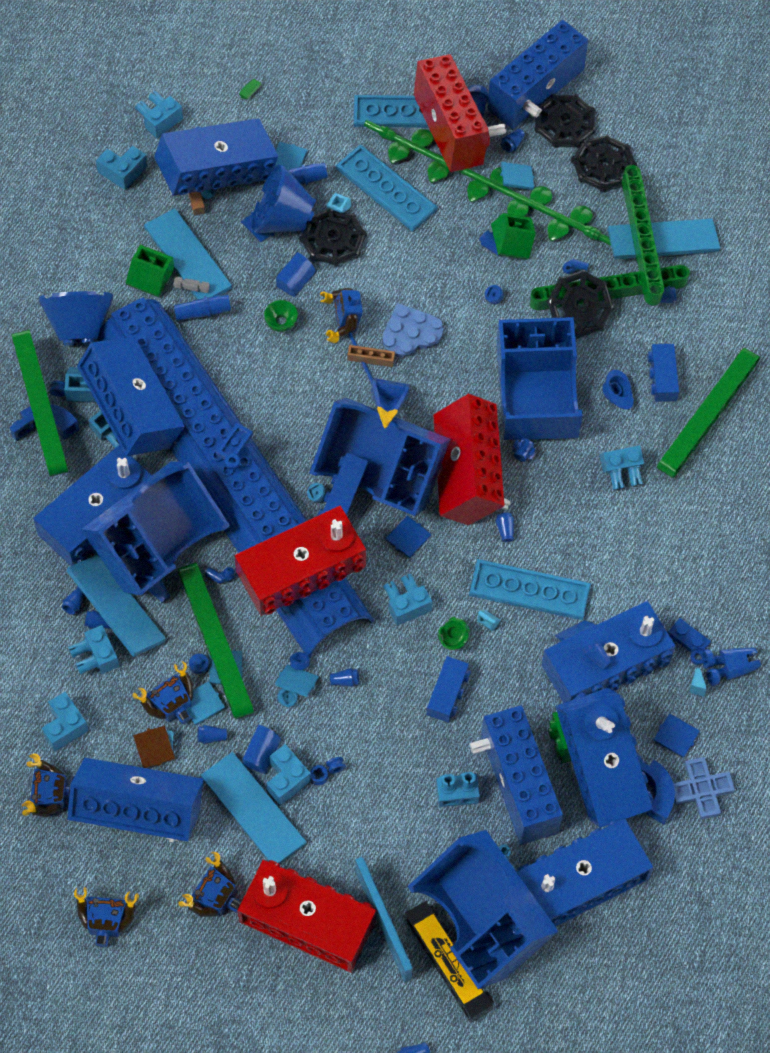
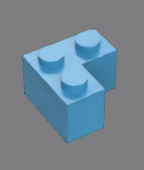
(123, 169)
(67, 725)
(291, 775)

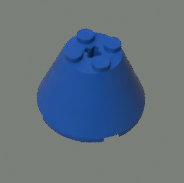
(283, 205)
(76, 315)

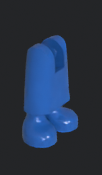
(734, 660)

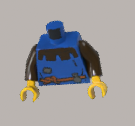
(347, 311)
(169, 698)
(48, 789)
(214, 891)
(105, 915)

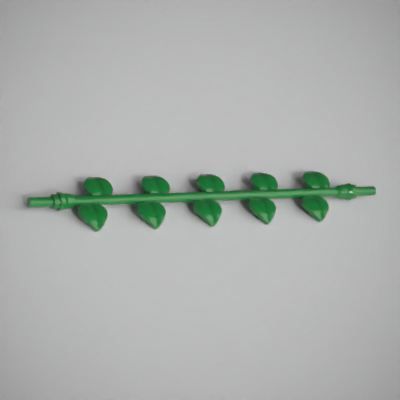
(479, 188)

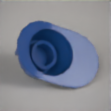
(618, 389)

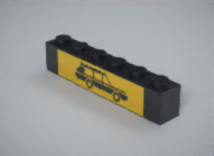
(437, 944)

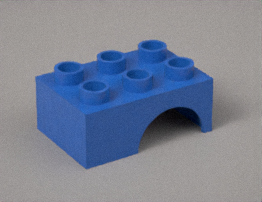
(538, 378)
(400, 457)
(154, 526)
(490, 906)

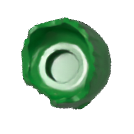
(454, 634)

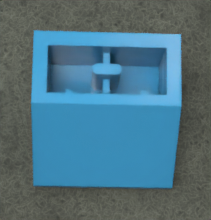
(76, 387)

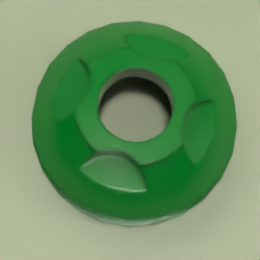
(280, 309)

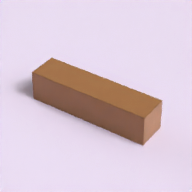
(196, 203)
(371, 355)

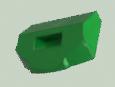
(249, 88)

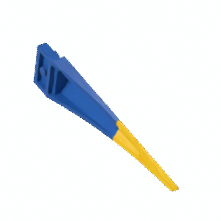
(388, 398)

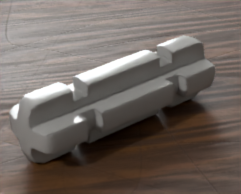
(191, 284)

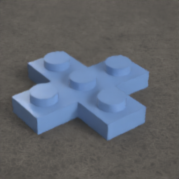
(703, 788)

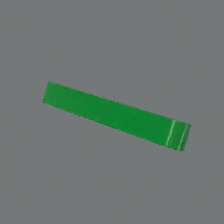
(642, 235)
(618, 286)
(39, 403)
(708, 413)
(215, 641)

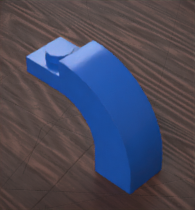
(64, 420)
(663, 790)

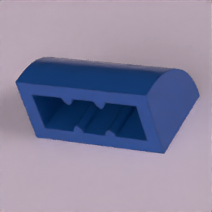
(295, 274)
(260, 748)

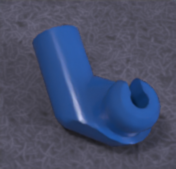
(574, 265)
(220, 577)

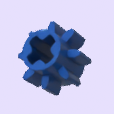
(523, 450)

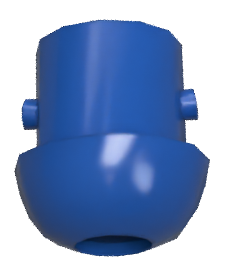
(480, 96)

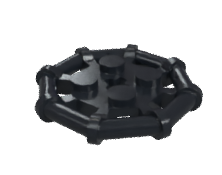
(563, 128)
(601, 154)
(333, 245)
(590, 299)

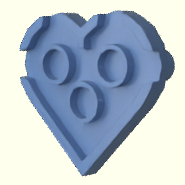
(411, 330)

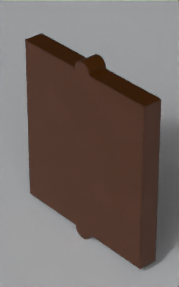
(154, 746)

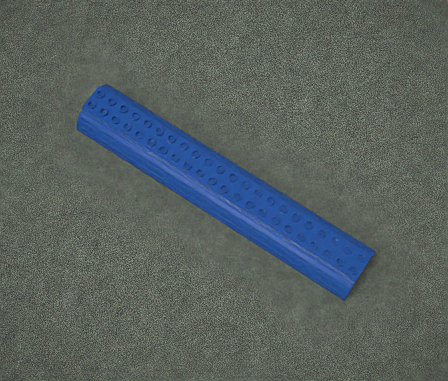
(247, 496)

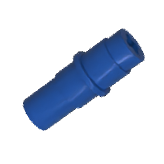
(309, 173)
(202, 307)

